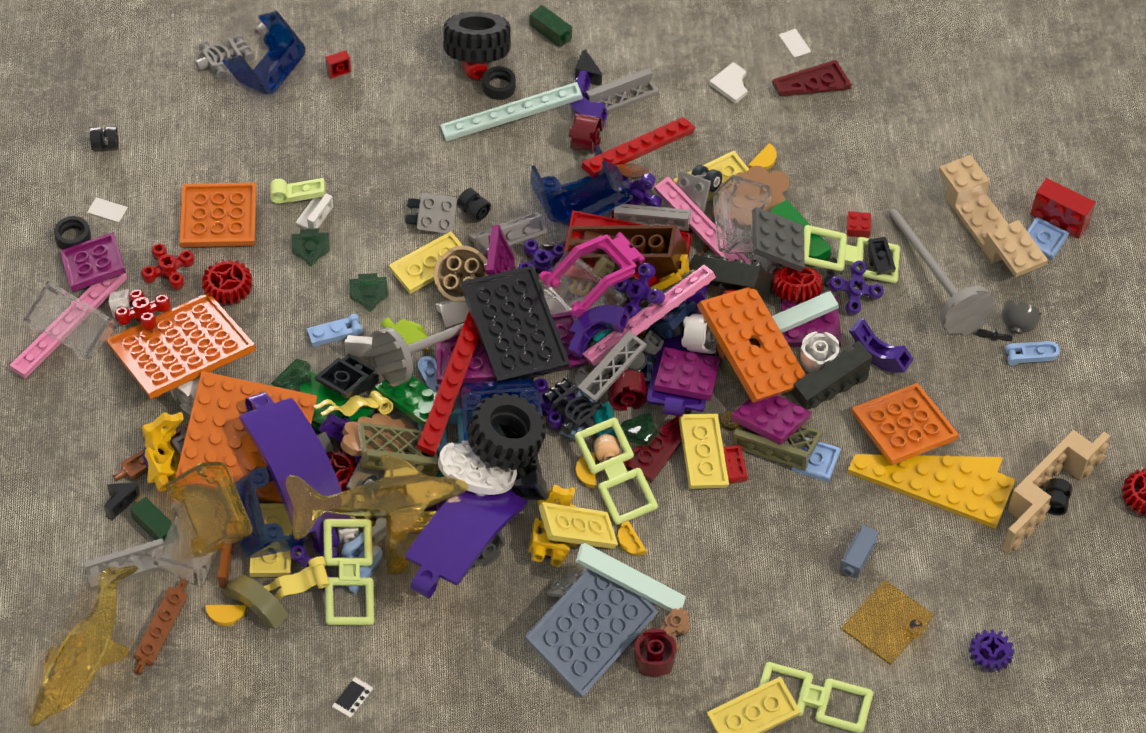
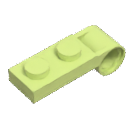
(283, 192)

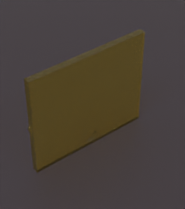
(882, 621)

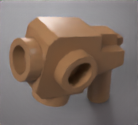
(676, 623)

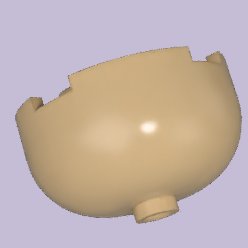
(458, 266)

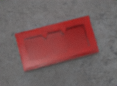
(735, 464)

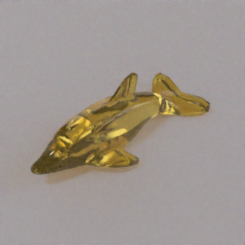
(400, 493)
(83, 650)

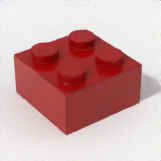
(338, 64)
(858, 224)

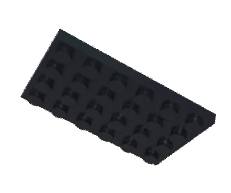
(514, 324)

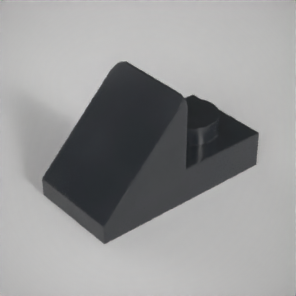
(880, 256)
(123, 496)

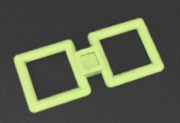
(847, 253)
(616, 471)
(349, 572)
(818, 696)

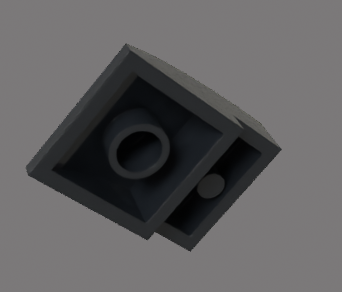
(348, 376)

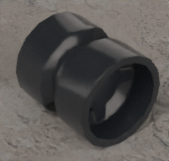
(97, 138)
(473, 204)
(1060, 493)

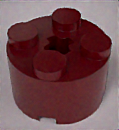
(585, 133)
(628, 391)
(655, 653)

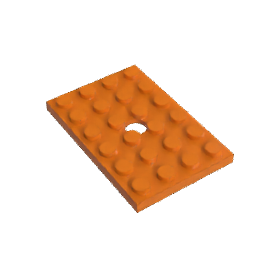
(733, 322)

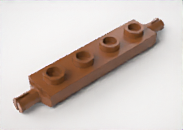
(135, 465)
(160, 627)

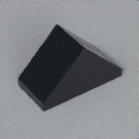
(587, 64)
(531, 487)

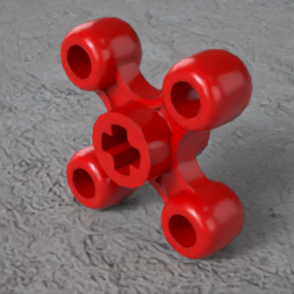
(167, 266)
(142, 309)

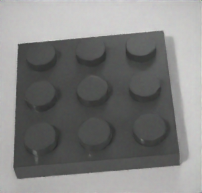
(778, 239)

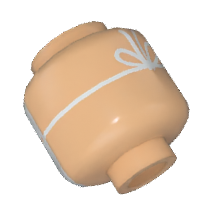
(606, 447)

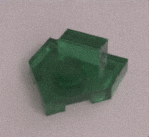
(310, 245)
(368, 290)
(294, 375)
(640, 429)

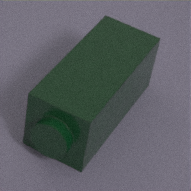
(550, 26)
(150, 519)

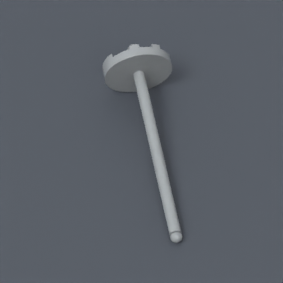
(966, 308)
(394, 355)

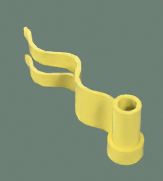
(375, 400)
(301, 581)

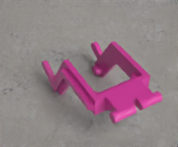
(616, 249)

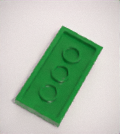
(410, 397)

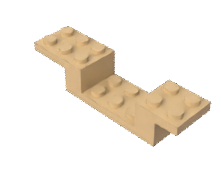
(985, 223)
(1031, 503)

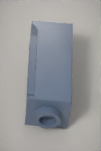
(859, 551)

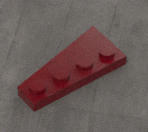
(815, 79)
(655, 456)

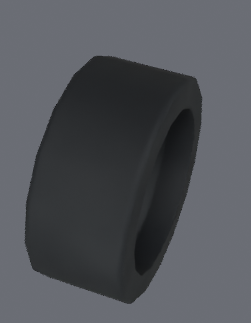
(503, 73)
(70, 223)

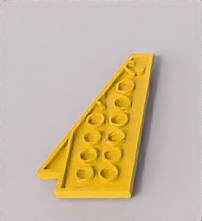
(953, 483)

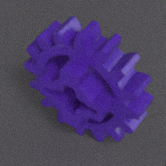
(1000, 648)

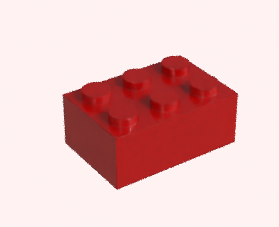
(1062, 207)

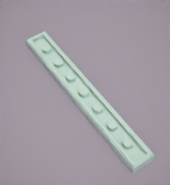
(511, 111)

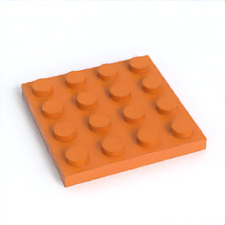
(218, 214)
(904, 423)

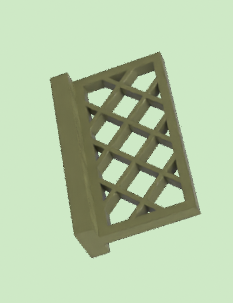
(784, 454)
(371, 458)

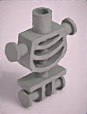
(218, 52)

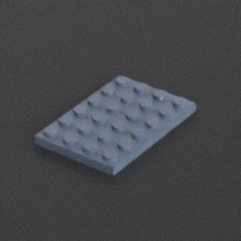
(589, 629)

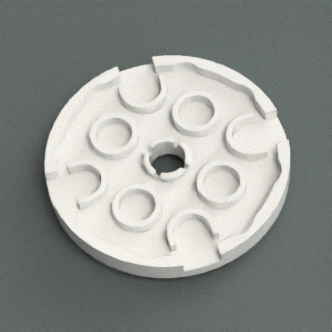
(460, 463)

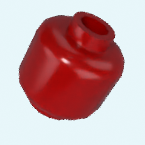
(474, 70)

